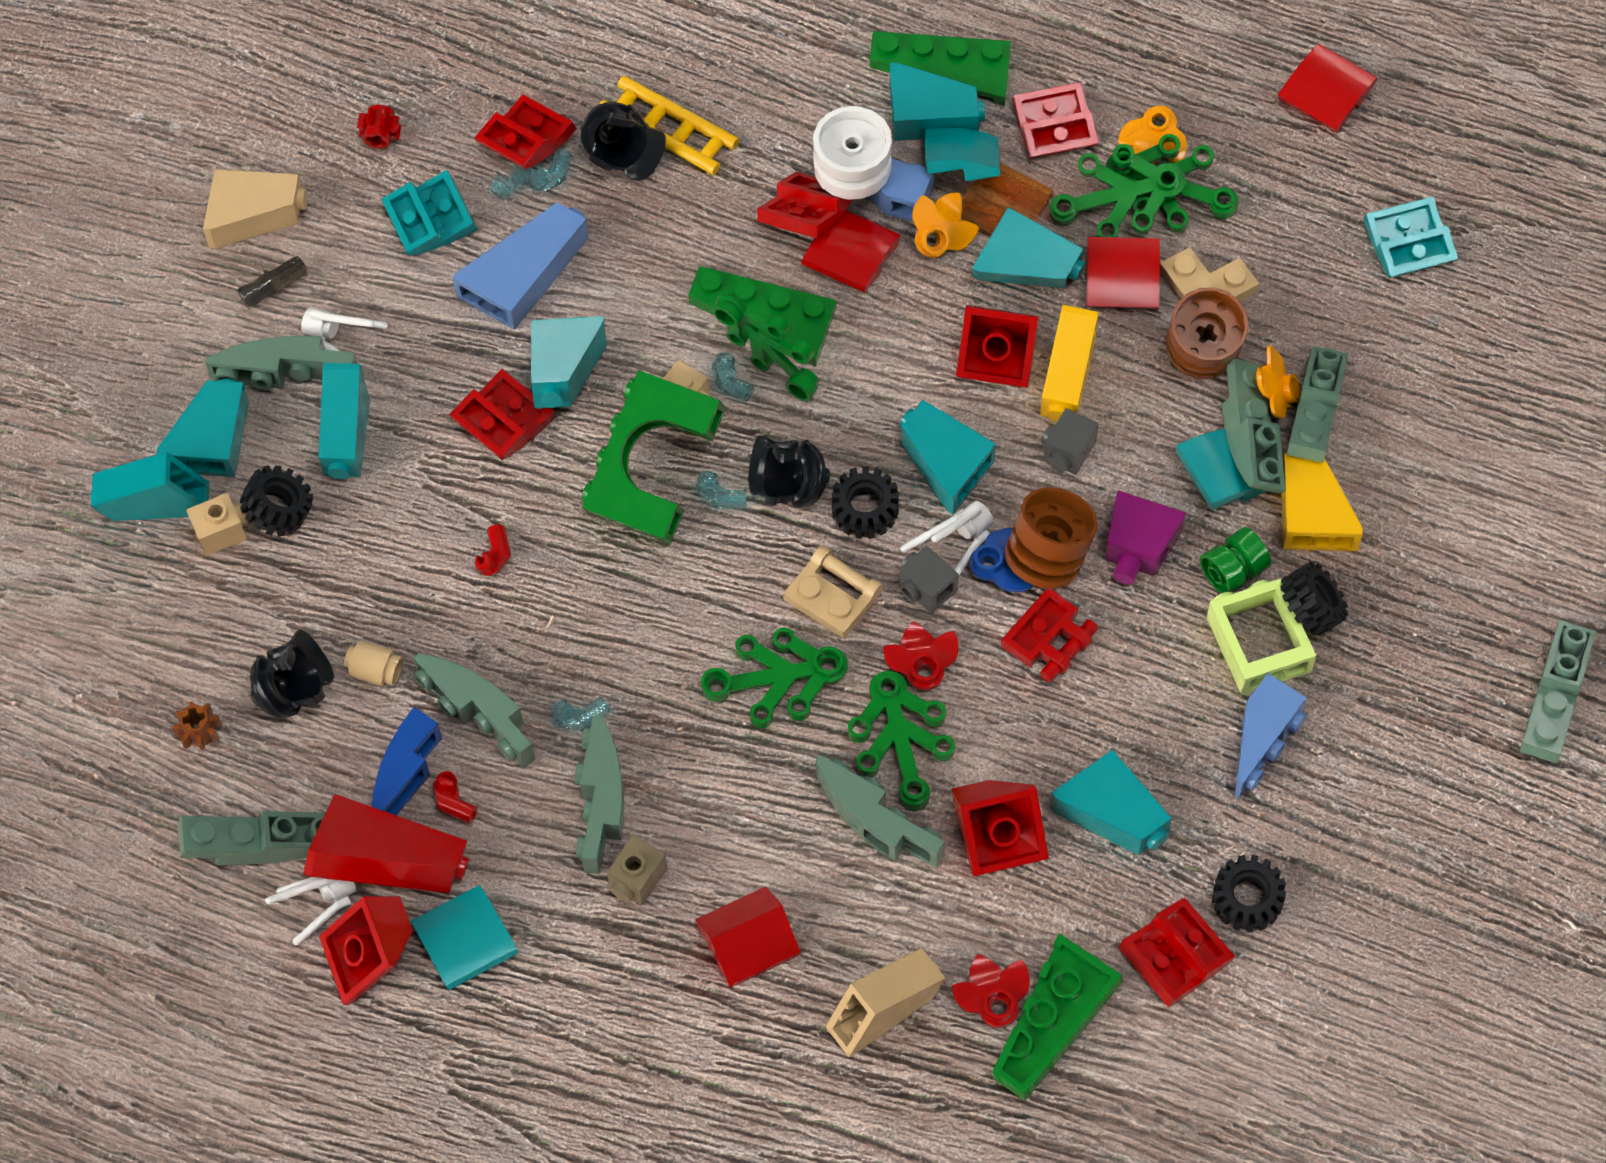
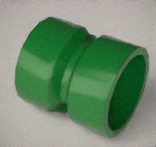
(1238, 558)

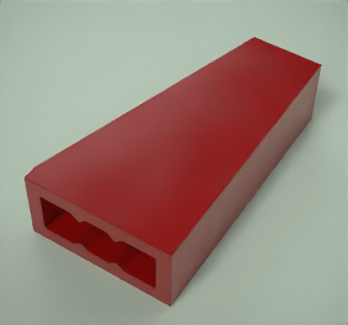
(383, 849)

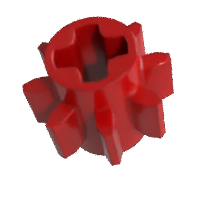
(379, 126)

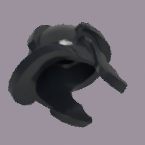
(622, 140)
(787, 472)
(290, 676)

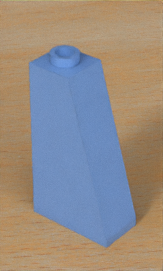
(523, 265)

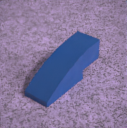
(404, 762)

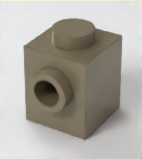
(636, 871)

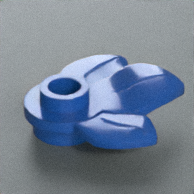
(999, 572)

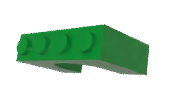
(648, 405)

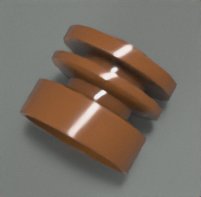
(1210, 314)
(1051, 537)

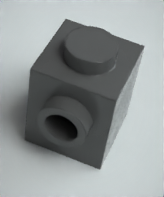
(1069, 441)
(927, 579)

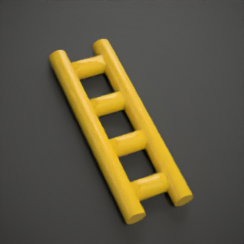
(689, 120)

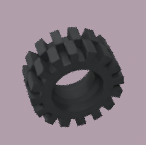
(272, 515)
(865, 521)
(1314, 598)
(1255, 872)

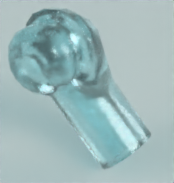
(544, 180)
(507, 187)
(726, 377)
(716, 495)
(577, 718)

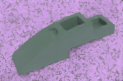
(269, 361)
(1317, 404)
(1249, 431)
(1557, 691)
(473, 697)
(603, 791)
(862, 807)
(249, 840)

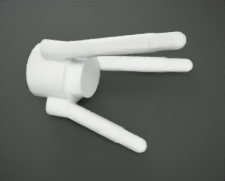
(325, 324)
(968, 522)
(329, 888)

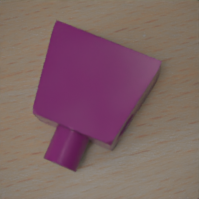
(1141, 536)

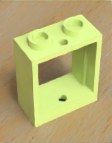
(1281, 665)

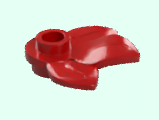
(922, 652)
(992, 986)

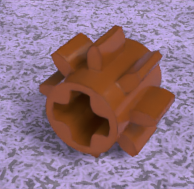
(197, 736)

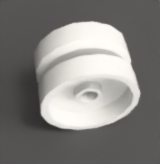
(852, 152)

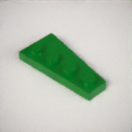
(966, 60)
(805, 312)
(1063, 1003)

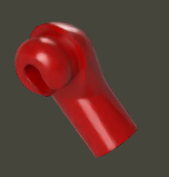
(497, 555)
(448, 798)

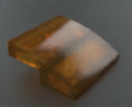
(991, 196)

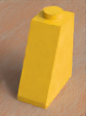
(1069, 361)
(1316, 509)

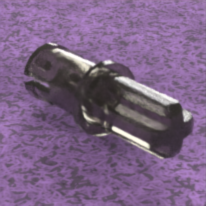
(272, 281)

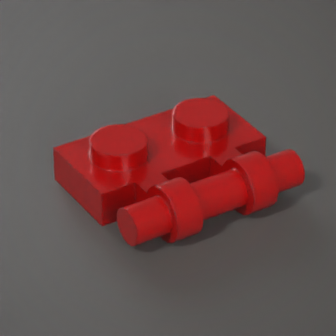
(1040, 627)

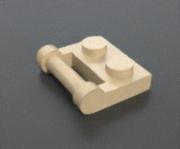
(827, 602)

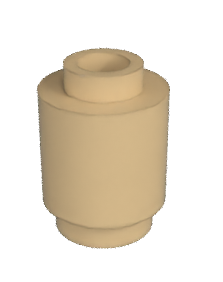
(373, 664)

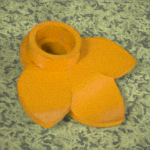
(1143, 134)
(945, 222)
(1276, 384)

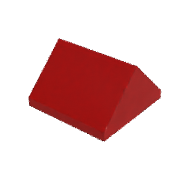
(997, 346)
(749, 936)

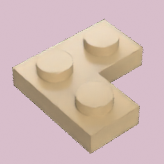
(1187, 273)

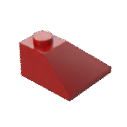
(999, 825)
(365, 943)

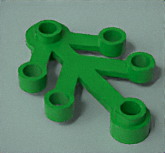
(1190, 190)
(1123, 191)
(767, 346)
(780, 674)
(900, 732)

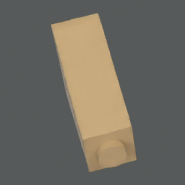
(251, 205)
(884, 1000)

